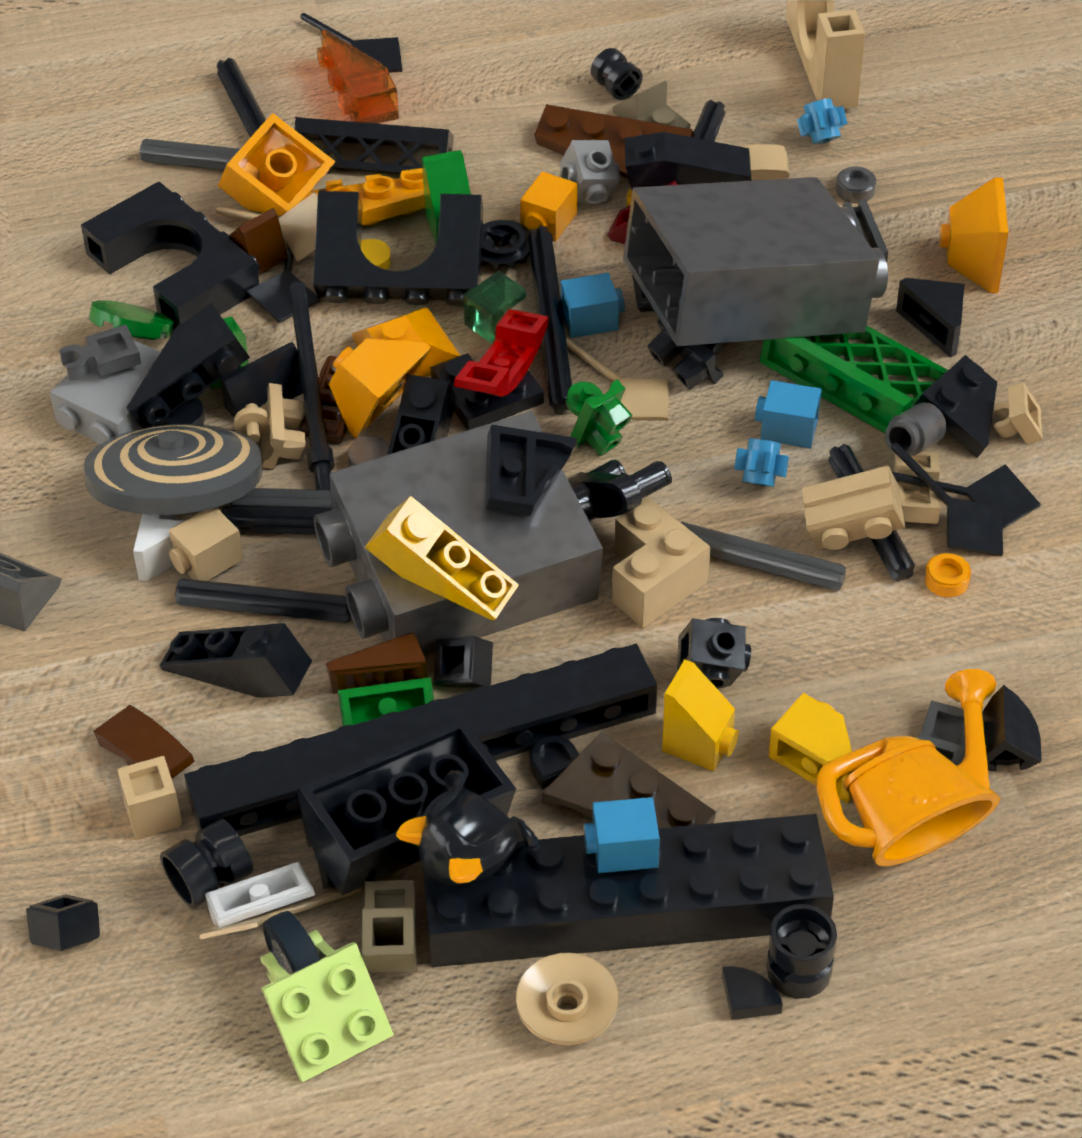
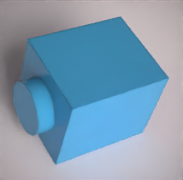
(591, 305)
(789, 413)
(623, 835)

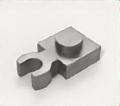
(105, 350)

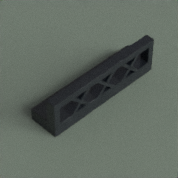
(377, 135)

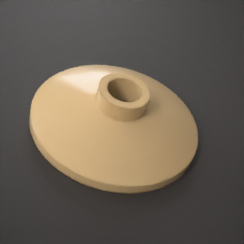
(561, 981)

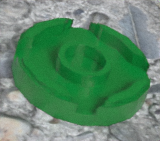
(140, 321)

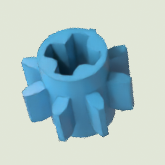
(822, 121)
(761, 462)

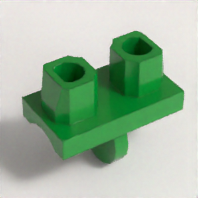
(598, 415)

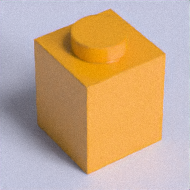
(549, 203)

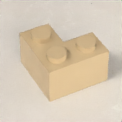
(658, 562)

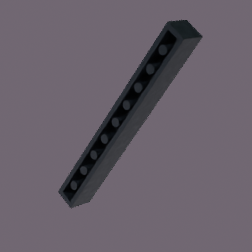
(505, 717)

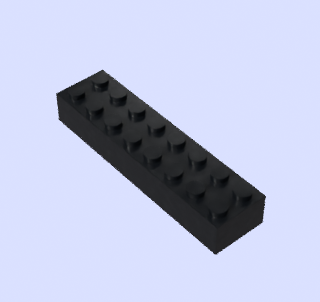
(707, 887)

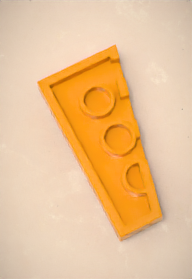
(385, 196)

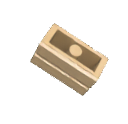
(853, 508)

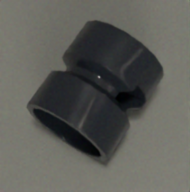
(210, 860)
(801, 951)

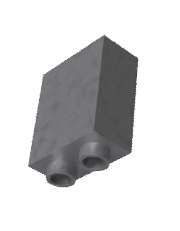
(751, 260)
(547, 554)

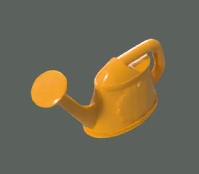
(911, 792)

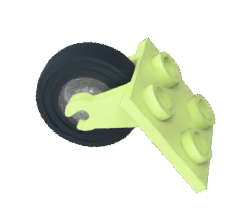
(319, 997)

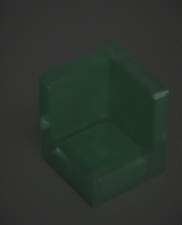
(488, 303)

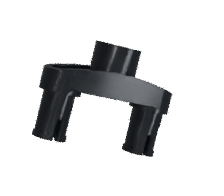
(612, 492)

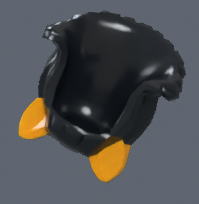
(465, 835)

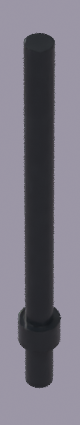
(320, 454)

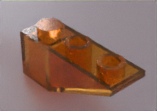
(361, 82)

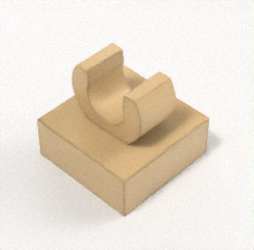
(1019, 415)

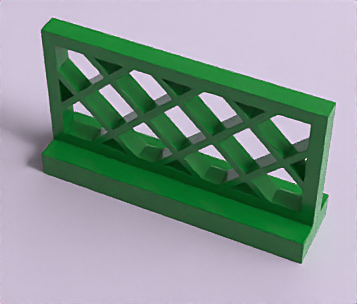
(850, 382)

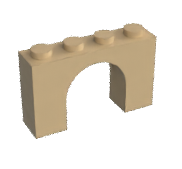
(829, 48)

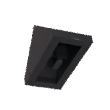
(933, 310)

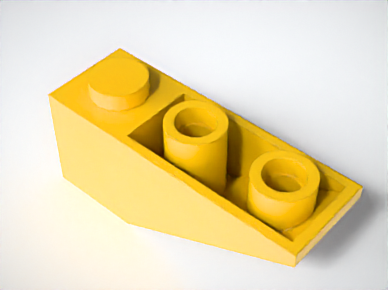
(439, 560)

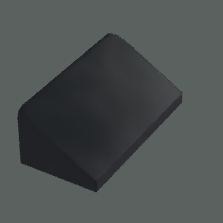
(251, 381)

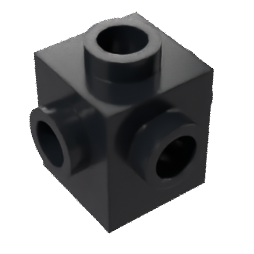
(715, 649)

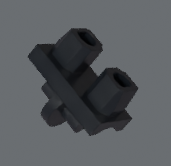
(697, 361)

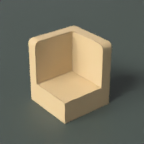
(149, 797)

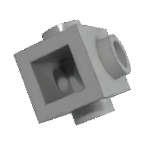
(592, 167)

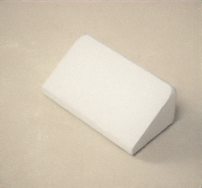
(258, 895)

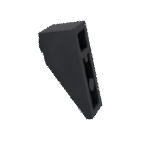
(671, 157)

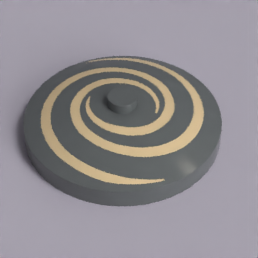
(173, 469)

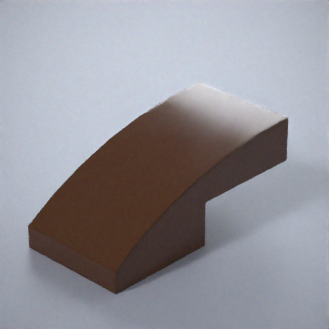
(140, 738)

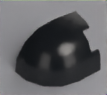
(1010, 732)

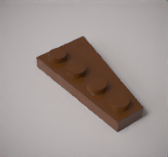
(562, 125)

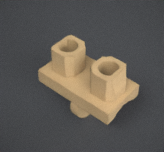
(269, 426)

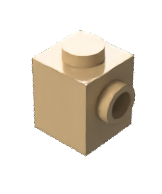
(205, 545)

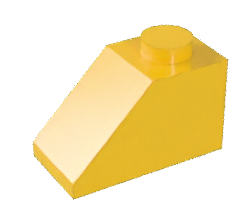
(697, 719)
(809, 738)

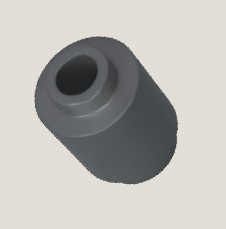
(916, 428)

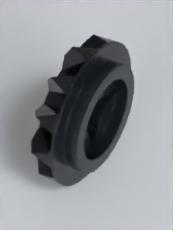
(502, 233)

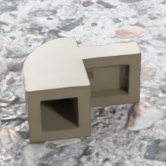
(389, 927)

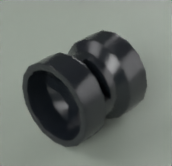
(616, 73)

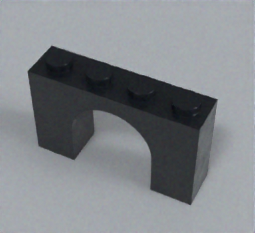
(161, 221)
(446, 274)

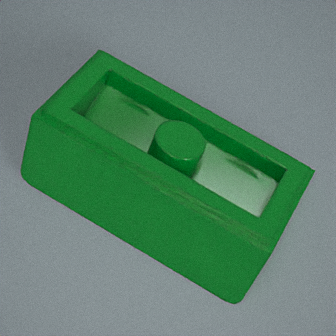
(374, 701)

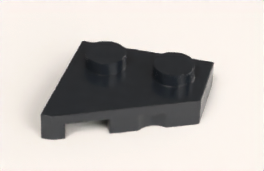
(967, 403)
(522, 467)

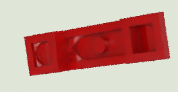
(509, 356)

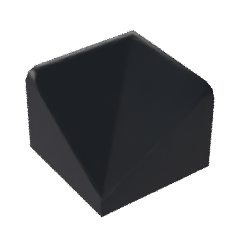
(463, 662)
(63, 922)

